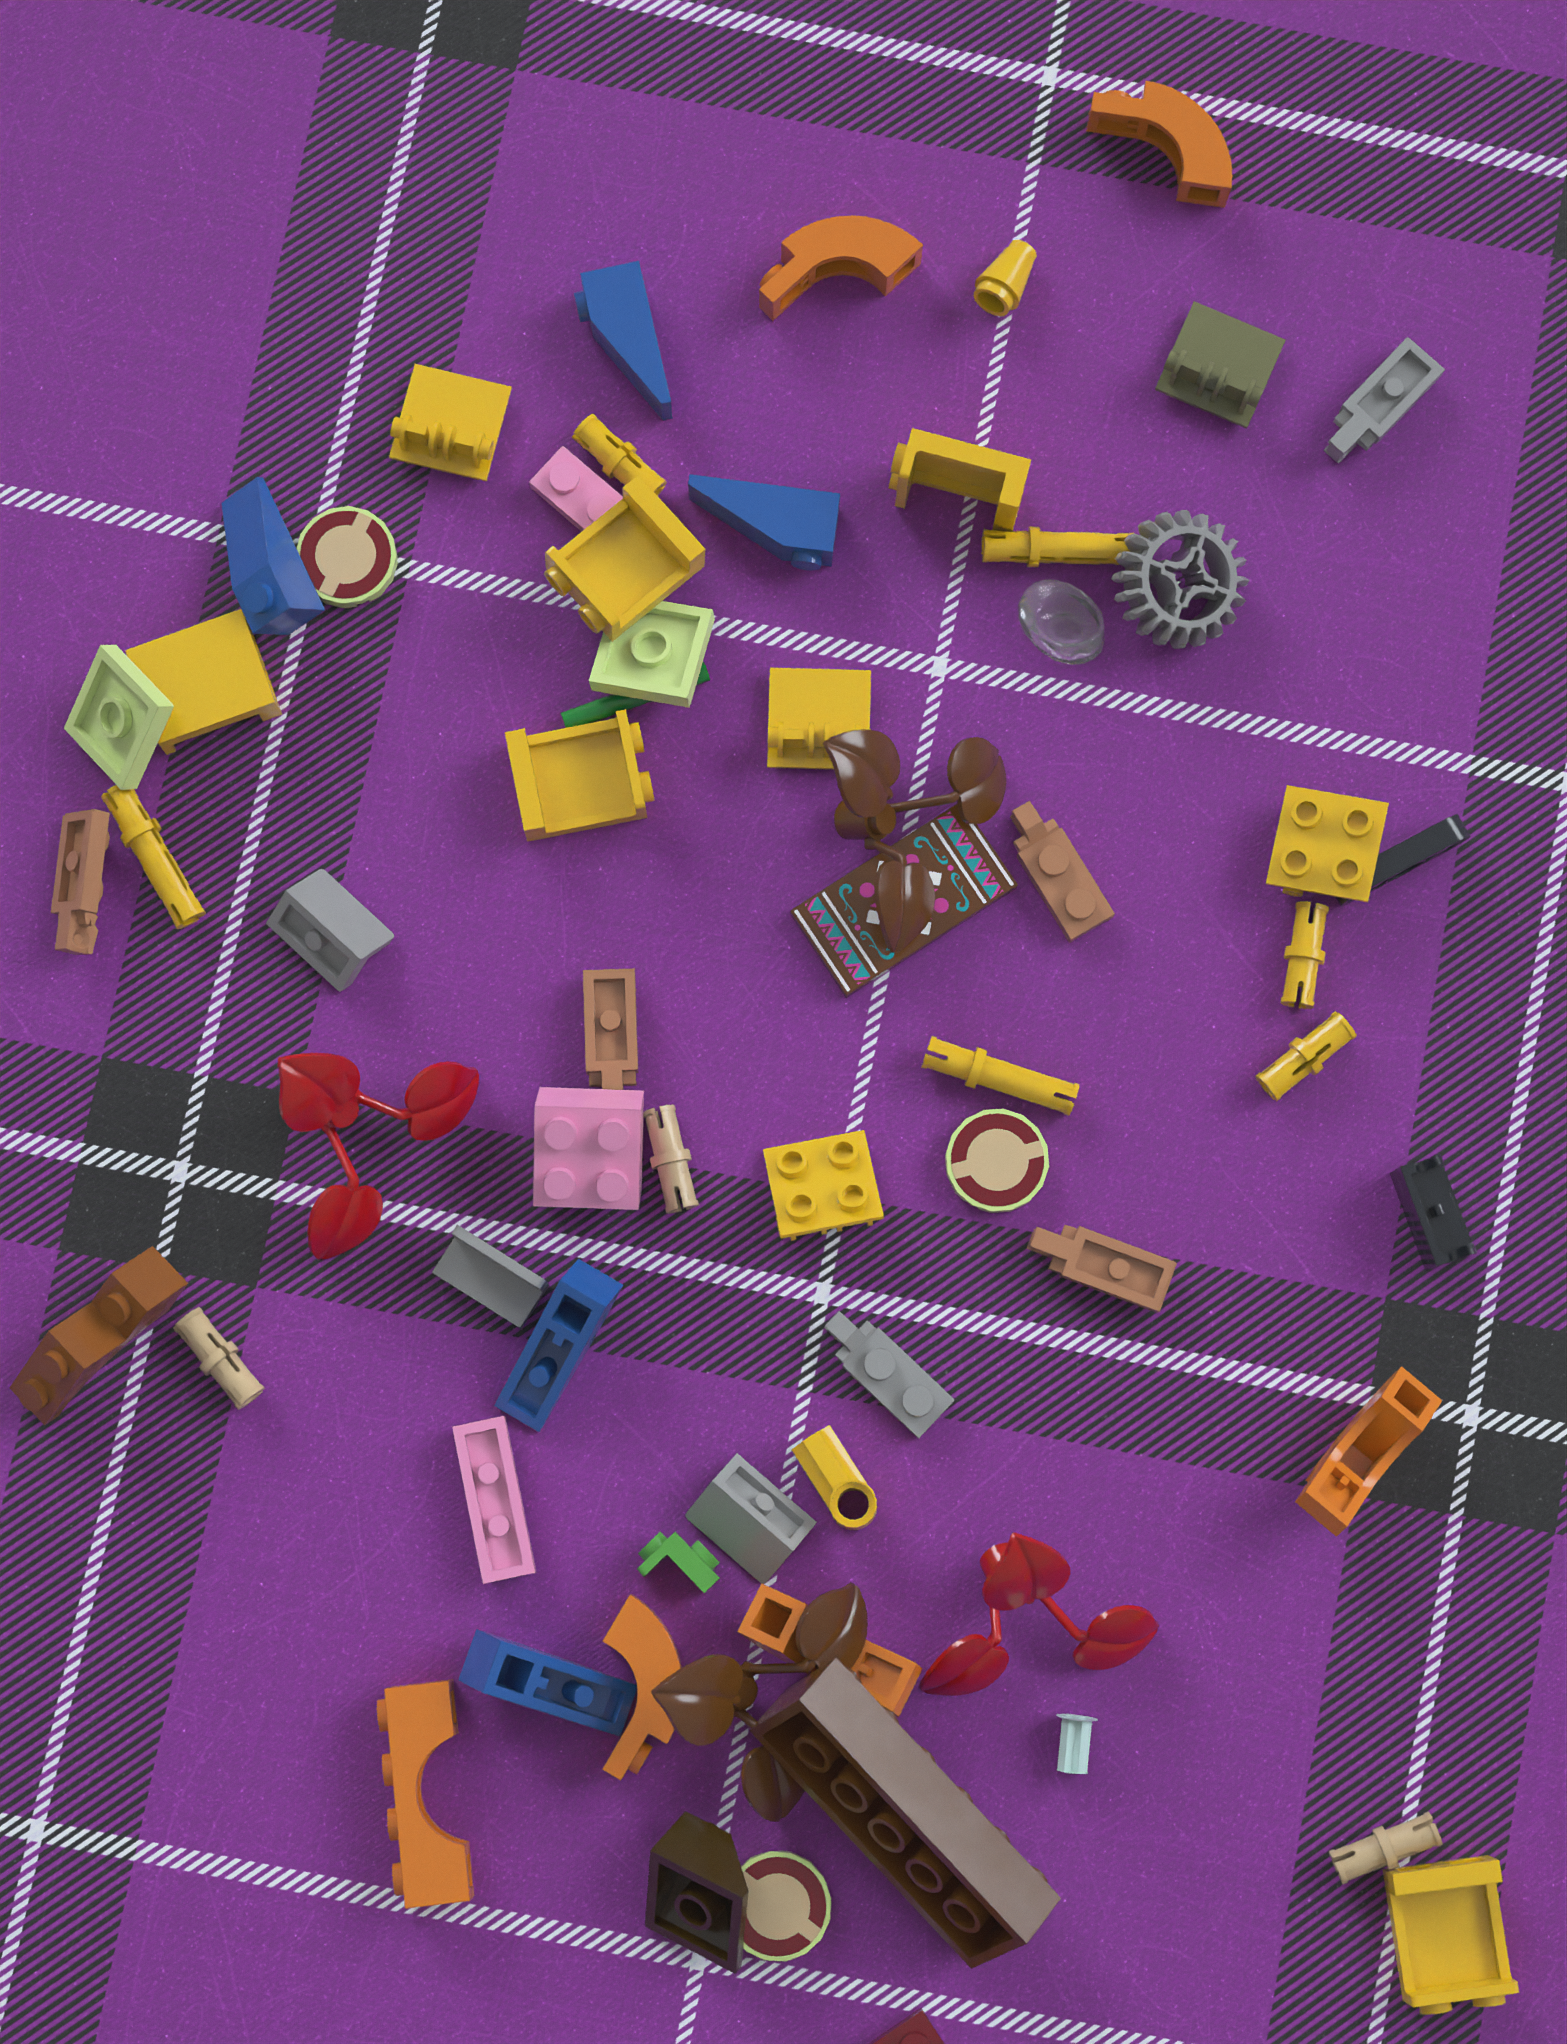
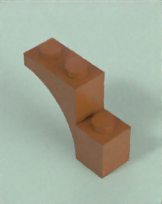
(93, 1335)

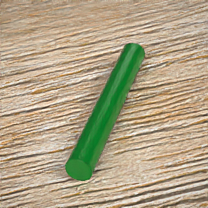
(608, 705)

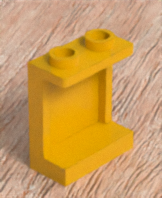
(961, 470)
(625, 561)
(209, 677)
(579, 777)
(1449, 1933)

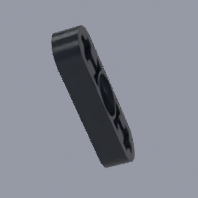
(1416, 851)

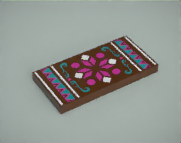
(844, 919)

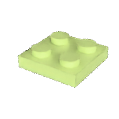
(656, 655)
(118, 717)

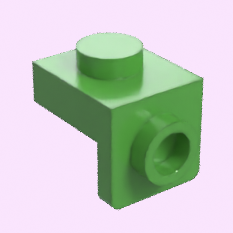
(694, 1561)

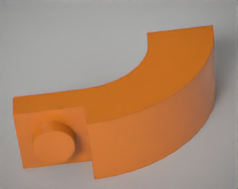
(1176, 128)
(837, 247)
(1367, 1450)
(773, 1626)
(653, 1657)

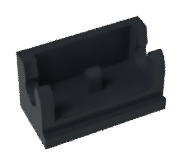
(1432, 1212)

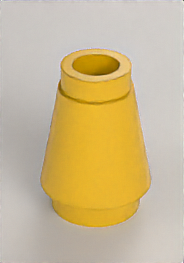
(1005, 279)

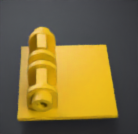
(449, 422)
(811, 708)
(1327, 844)
(823, 1184)

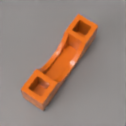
(432, 1863)

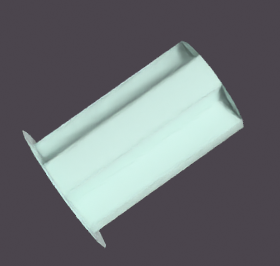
(1074, 1743)

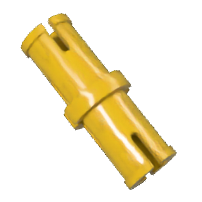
(617, 457)
(1304, 955)
(1306, 1056)

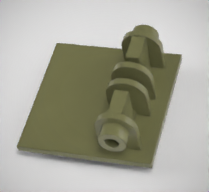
(1220, 364)

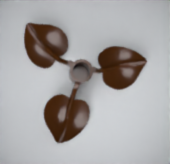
(864, 771)
(715, 1689)

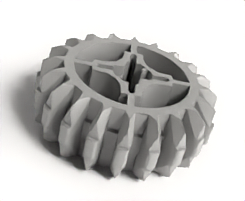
(1197, 544)

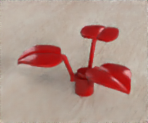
(324, 1094)
(1017, 1576)

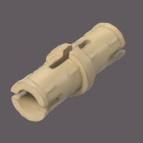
(670, 1159)
(218, 1358)
(1385, 1847)

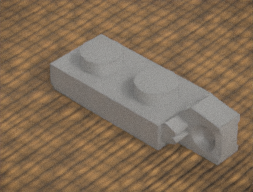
(1383, 399)
(889, 1374)

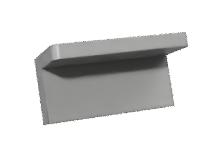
(328, 928)
(490, 1277)
(750, 1519)

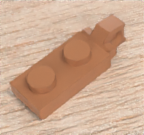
(1059, 874)
(79, 879)
(610, 1028)
(1106, 1265)

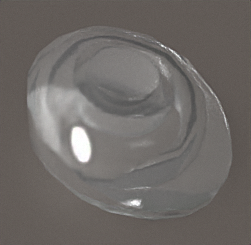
(1062, 622)

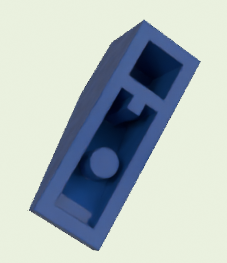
(624, 328)
(781, 519)
(265, 564)
(558, 1344)
(547, 1683)

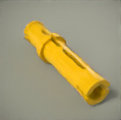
(1051, 547)
(143, 837)
(999, 1075)

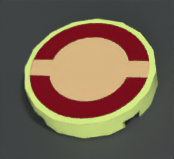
(348, 556)
(997, 1160)
(785, 1905)

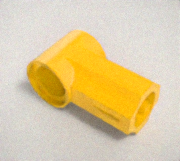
(834, 1474)

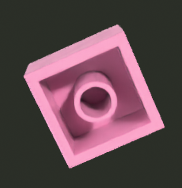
(588, 1148)

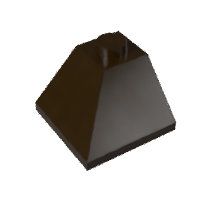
(698, 1891)

